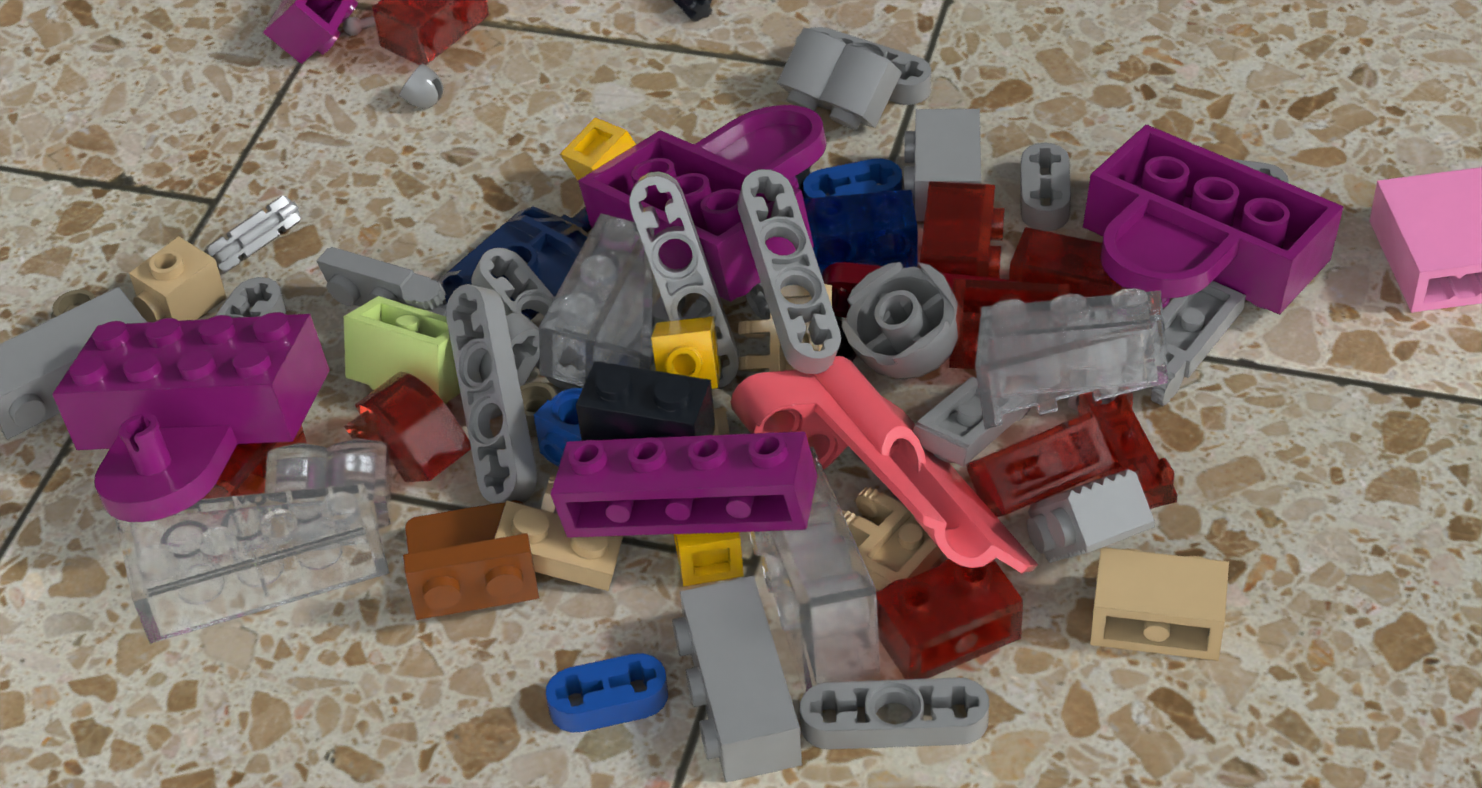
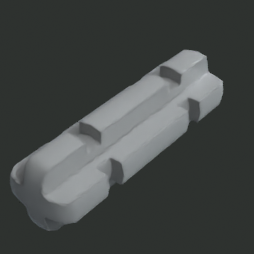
(254, 233)

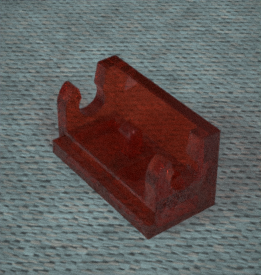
(1131, 447)

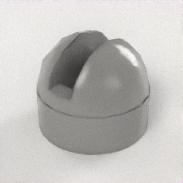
(422, 88)

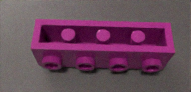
(308, 25)
(685, 485)

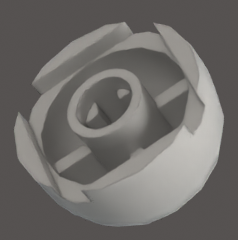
(902, 320)

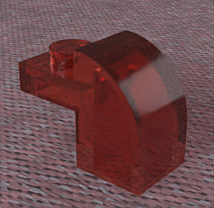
(415, 425)

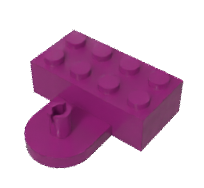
(711, 179)
(1193, 217)
(181, 399)

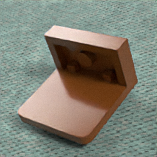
(461, 567)

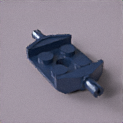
(539, 238)

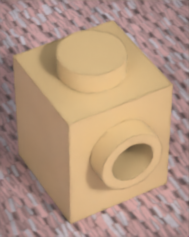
(177, 283)

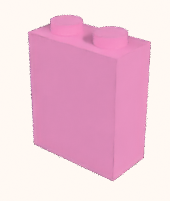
(1432, 236)

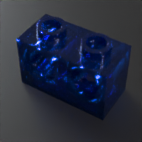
(864, 228)

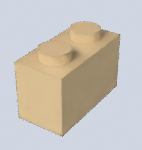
(1160, 603)

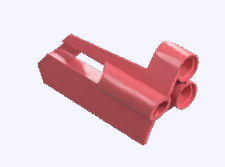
(846, 410)

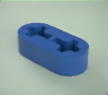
(854, 179)
(607, 692)

